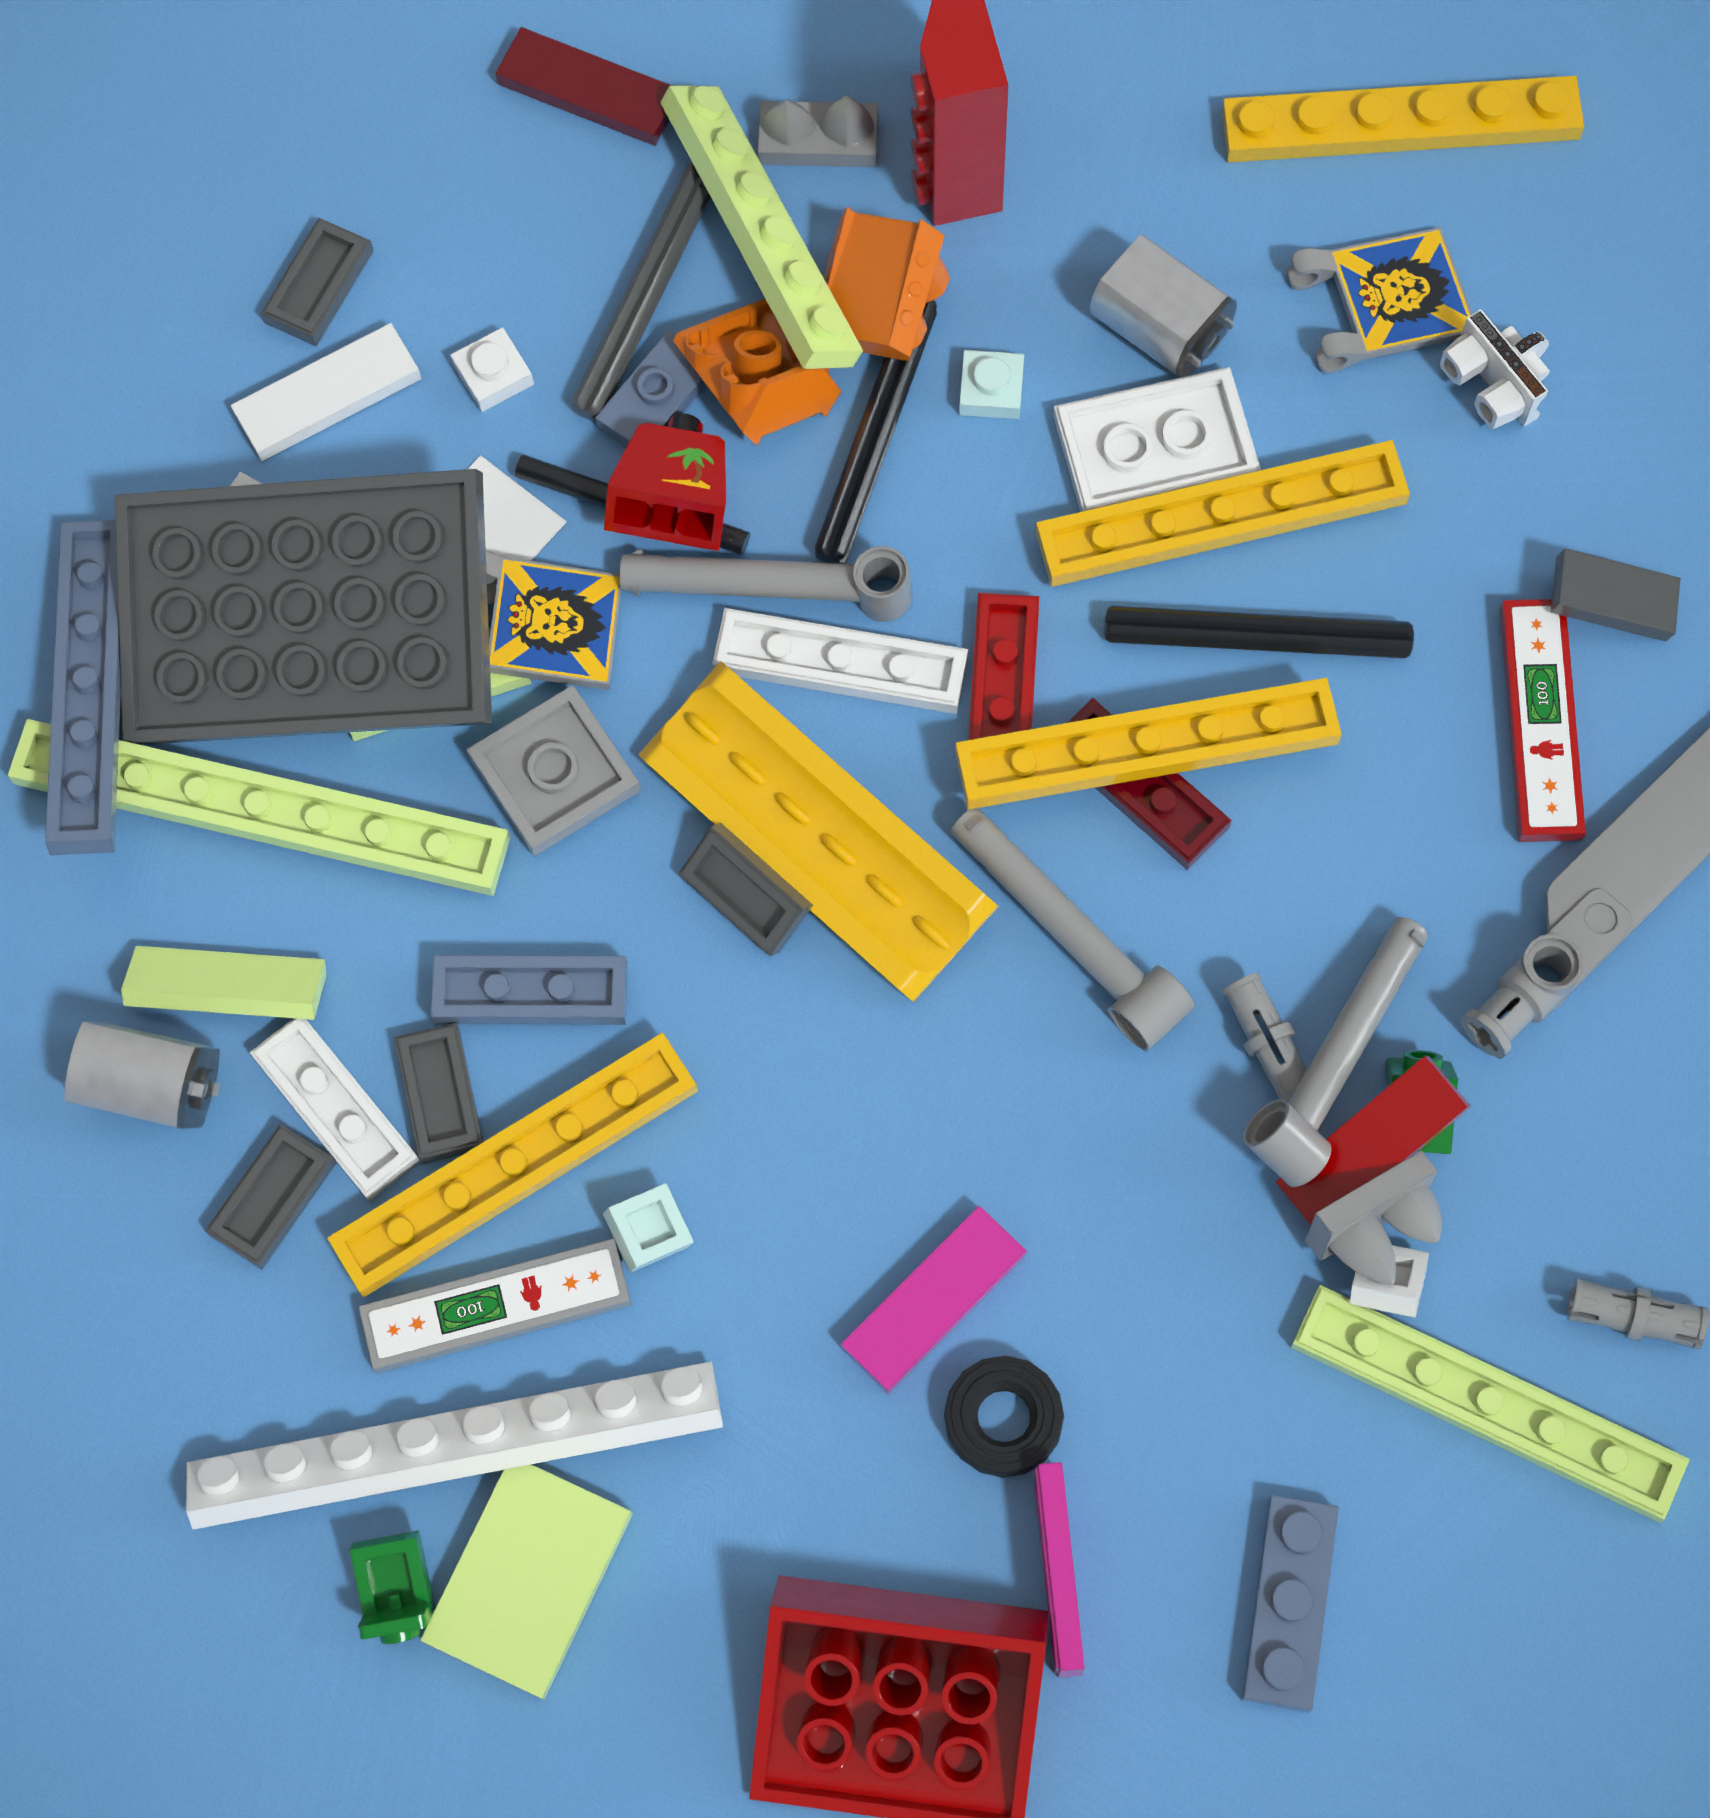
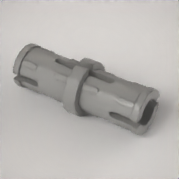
(1248, 999)
(1638, 1313)

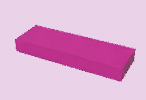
(933, 1299)
(1058, 1570)

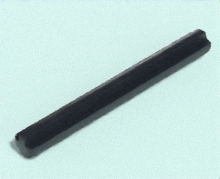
(868, 451)
(1259, 631)

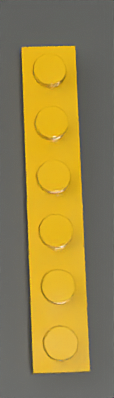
(1402, 119)
(1222, 513)
(1147, 743)
(512, 1164)

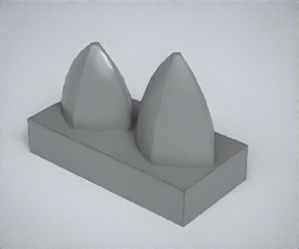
(818, 133)
(1354, 1223)

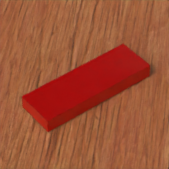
(1003, 664)
(1382, 1135)

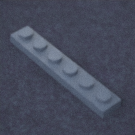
(85, 693)

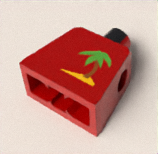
(670, 485)

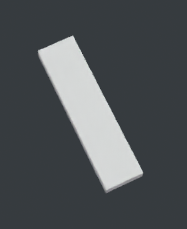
(841, 660)

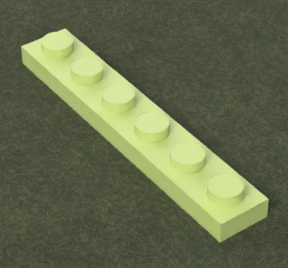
(761, 227)

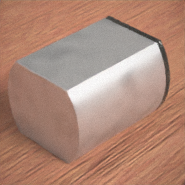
(1163, 307)
(142, 1075)

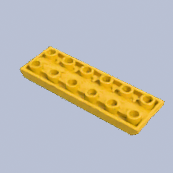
(819, 831)

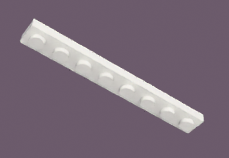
(452, 1445)

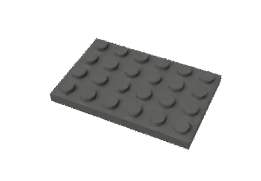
(303, 608)

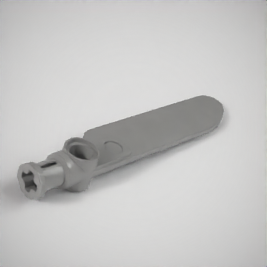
(1604, 897)

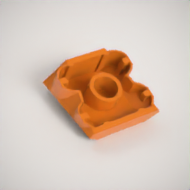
(883, 278)
(756, 371)

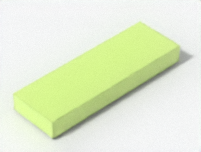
(224, 982)

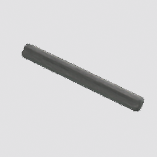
(641, 295)

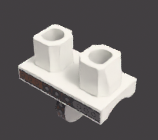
(1506, 363)

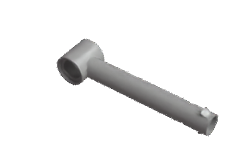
(776, 579)
(1144, 1003)
(1287, 1132)

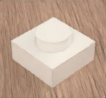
(492, 369)
(1404, 1294)

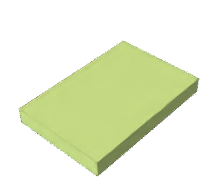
(527, 1578)

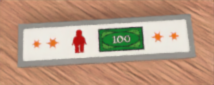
(494, 1306)

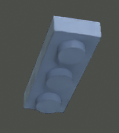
(529, 989)
(1290, 1603)

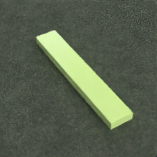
(1491, 1404)

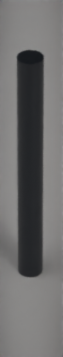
(595, 492)

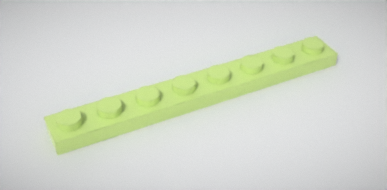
(288, 813)

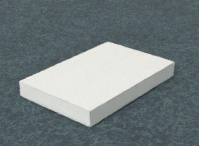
(1155, 439)

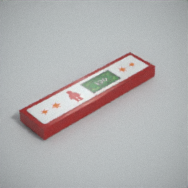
(1542, 722)

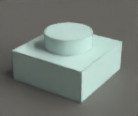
(991, 384)
(648, 1227)

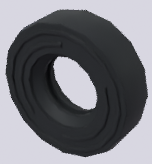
(1012, 1376)

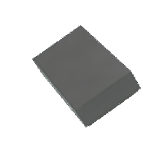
(317, 282)
(1615, 595)
(745, 889)
(439, 1092)
(270, 1196)

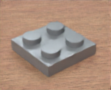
(553, 770)

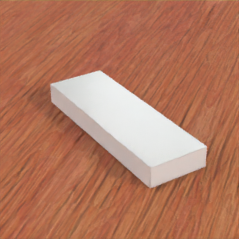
(326, 392)
(335, 1107)

